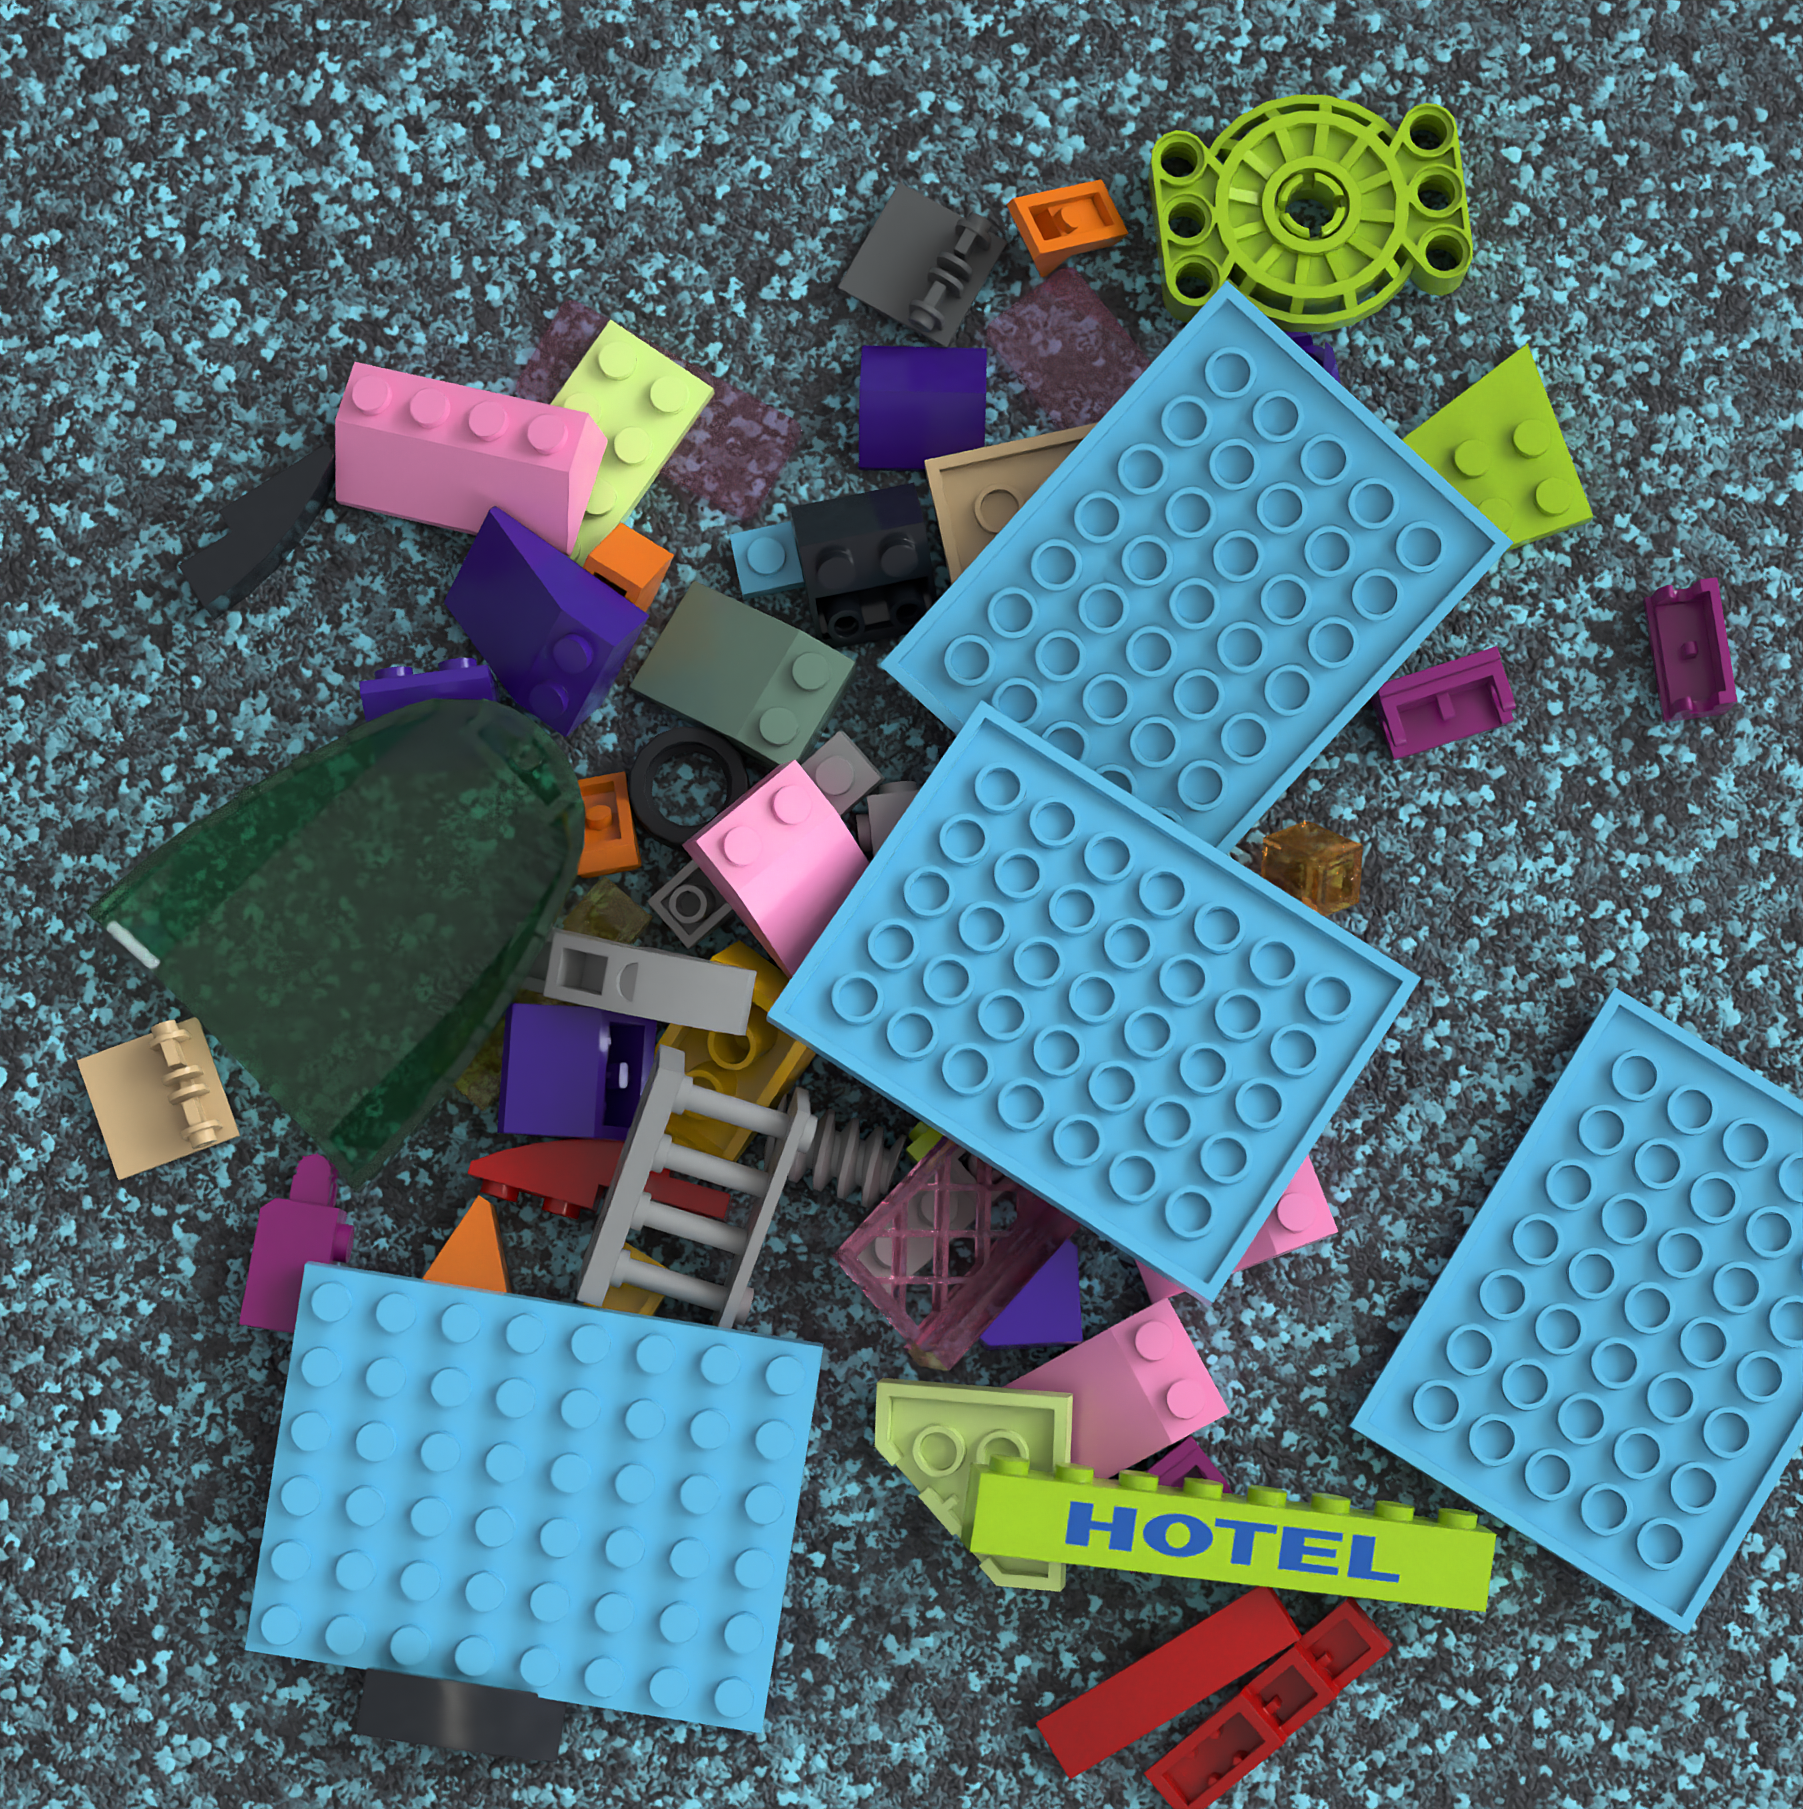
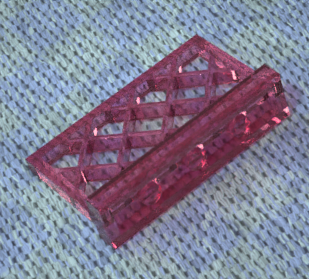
(985, 1289)

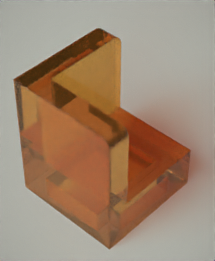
(1314, 866)

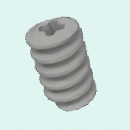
(844, 1157)

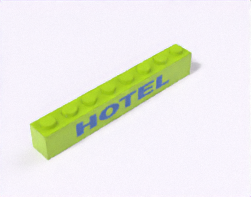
(1227, 1535)

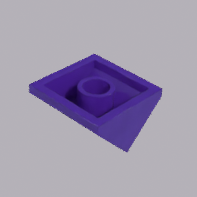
(919, 405)
(1044, 1311)

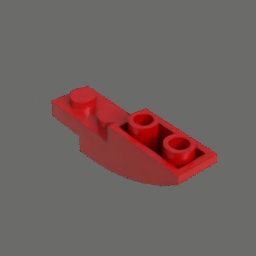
(576, 1172)

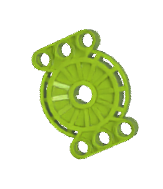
(1322, 153)

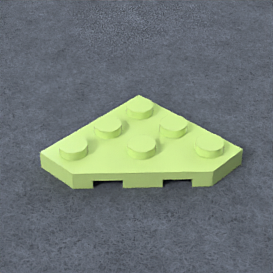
(944, 1427)

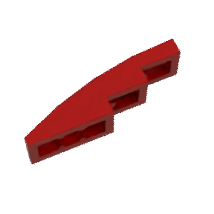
(1168, 1679)
(1269, 1708)

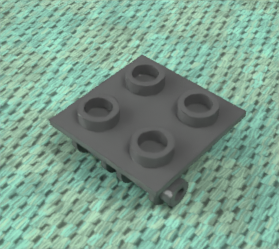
(923, 264)

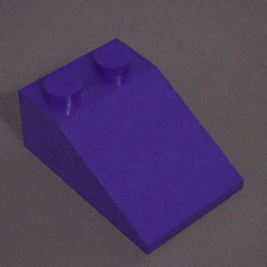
(542, 622)

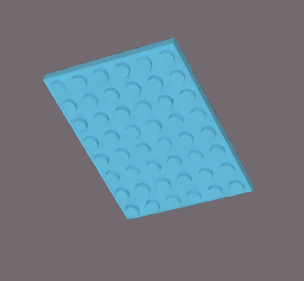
(1206, 579)
(1094, 1001)
(1621, 1319)
(534, 1496)

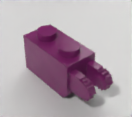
(290, 1236)

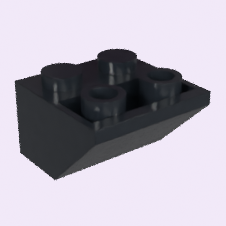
(865, 565)

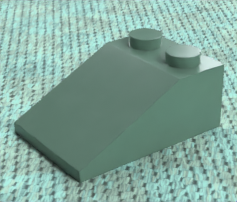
(745, 677)

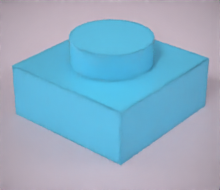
(767, 560)

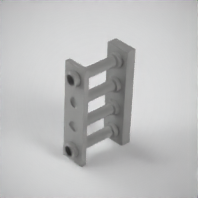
(652, 1149)

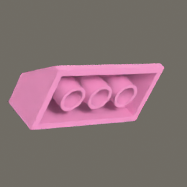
(458, 451)

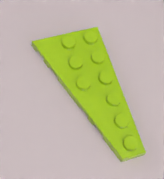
(1507, 453)

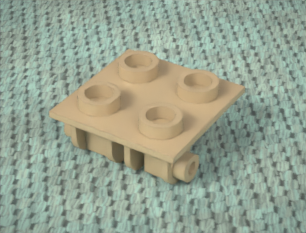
(158, 1097)

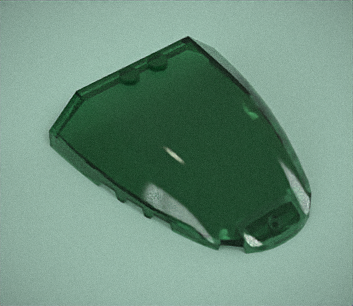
(365, 914)

